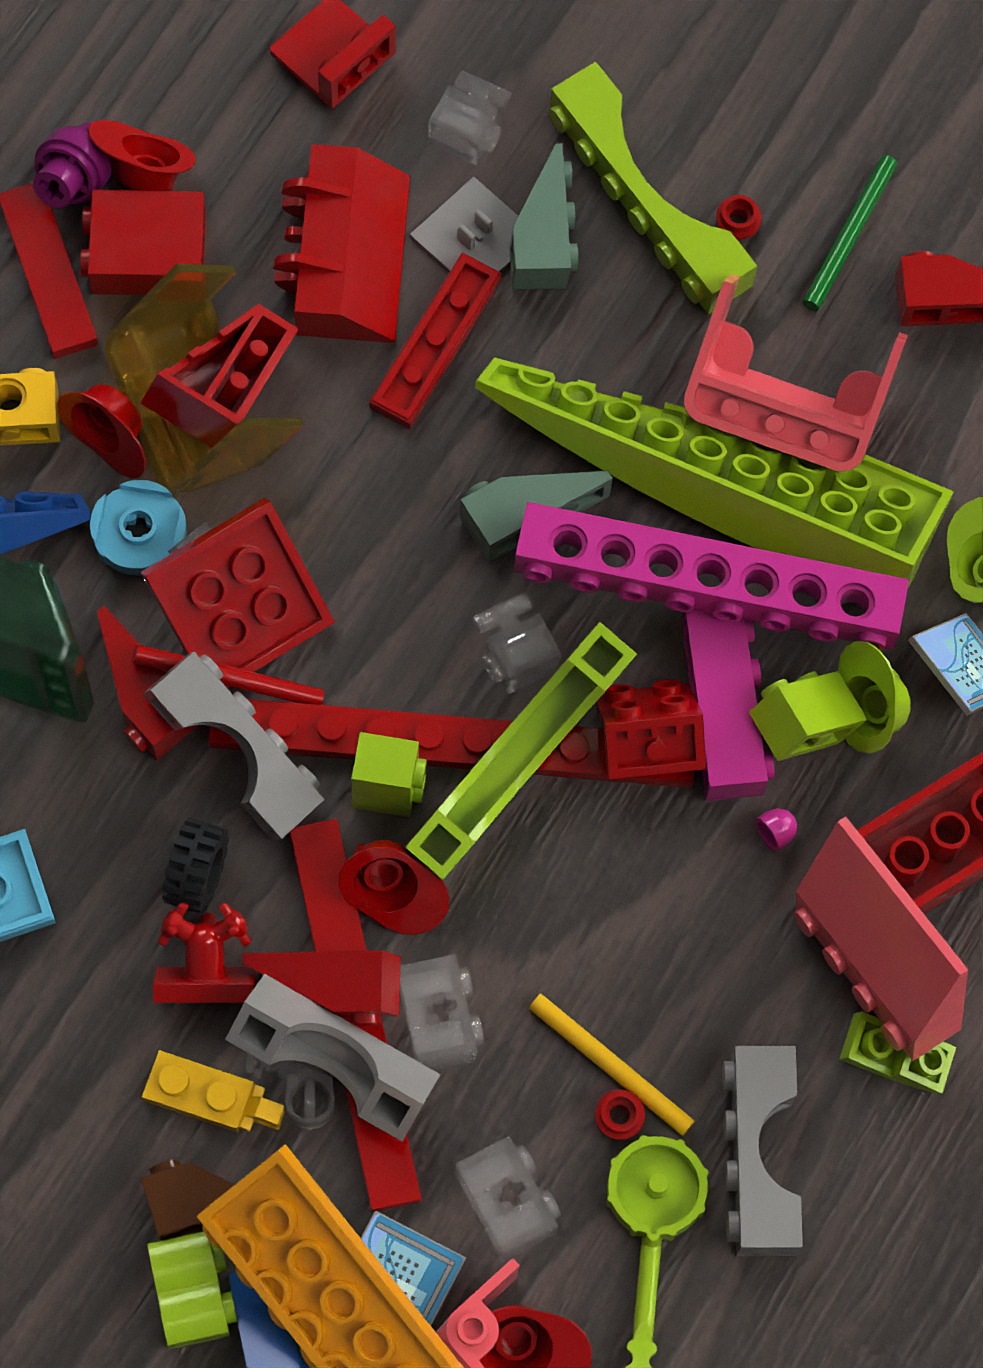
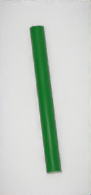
(849, 233)

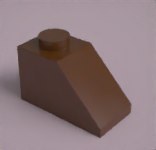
(179, 1194)

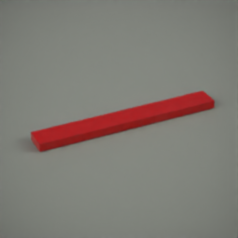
(337, 927)

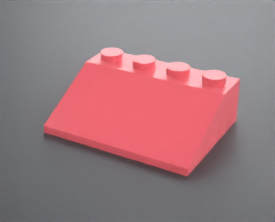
(881, 943)

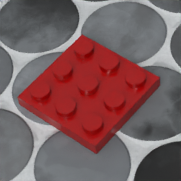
(239, 591)

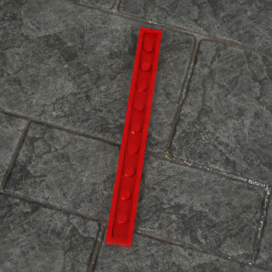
(442, 739)

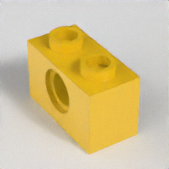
(37, 415)

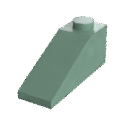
(497, 509)

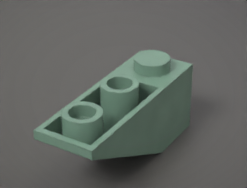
(540, 237)

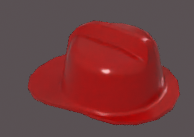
(140, 158)
(107, 424)
(393, 888)
(537, 1341)

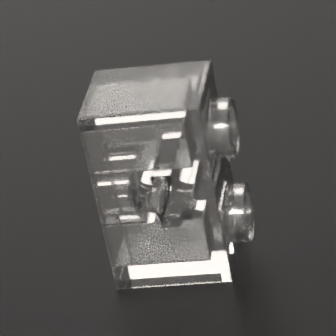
(435, 983)
(508, 1227)

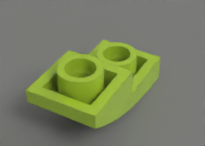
(871, 1051)

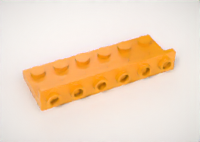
(318, 1273)

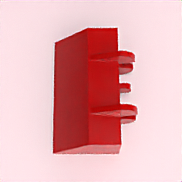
(349, 245)

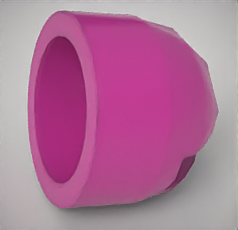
(776, 828)

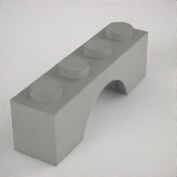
(276, 790)
(287, 1026)
(765, 1214)

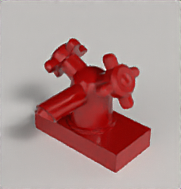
(204, 974)

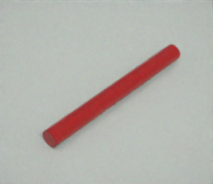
(236, 677)

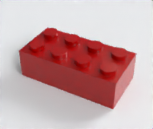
(934, 837)

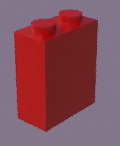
(140, 238)

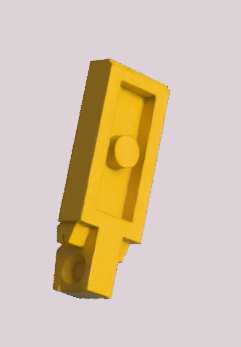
(209, 1094)

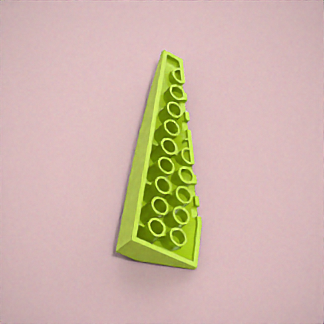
(756, 494)

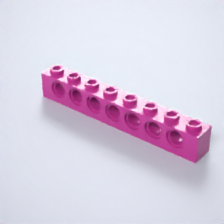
(735, 565)

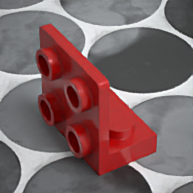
(335, 50)
(651, 729)

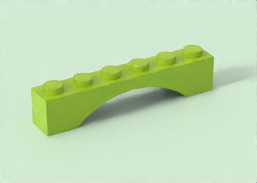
(700, 254)
(520, 750)

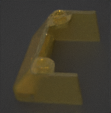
(158, 335)

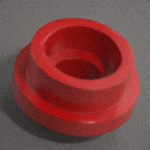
(739, 206)
(626, 1101)

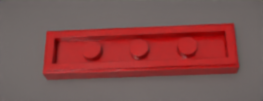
(48, 271)
(435, 340)

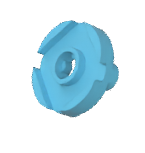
(122, 508)

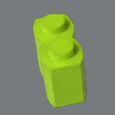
(190, 1290)

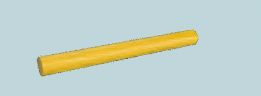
(611, 1064)

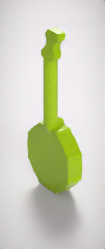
(655, 1194)

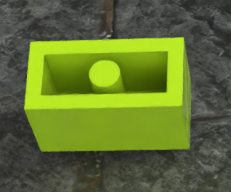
(807, 714)
(387, 775)

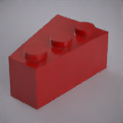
(223, 377)

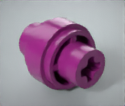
(69, 167)

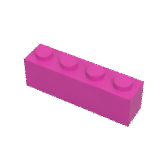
(724, 688)

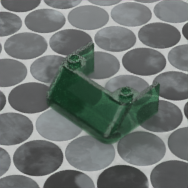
(38, 645)

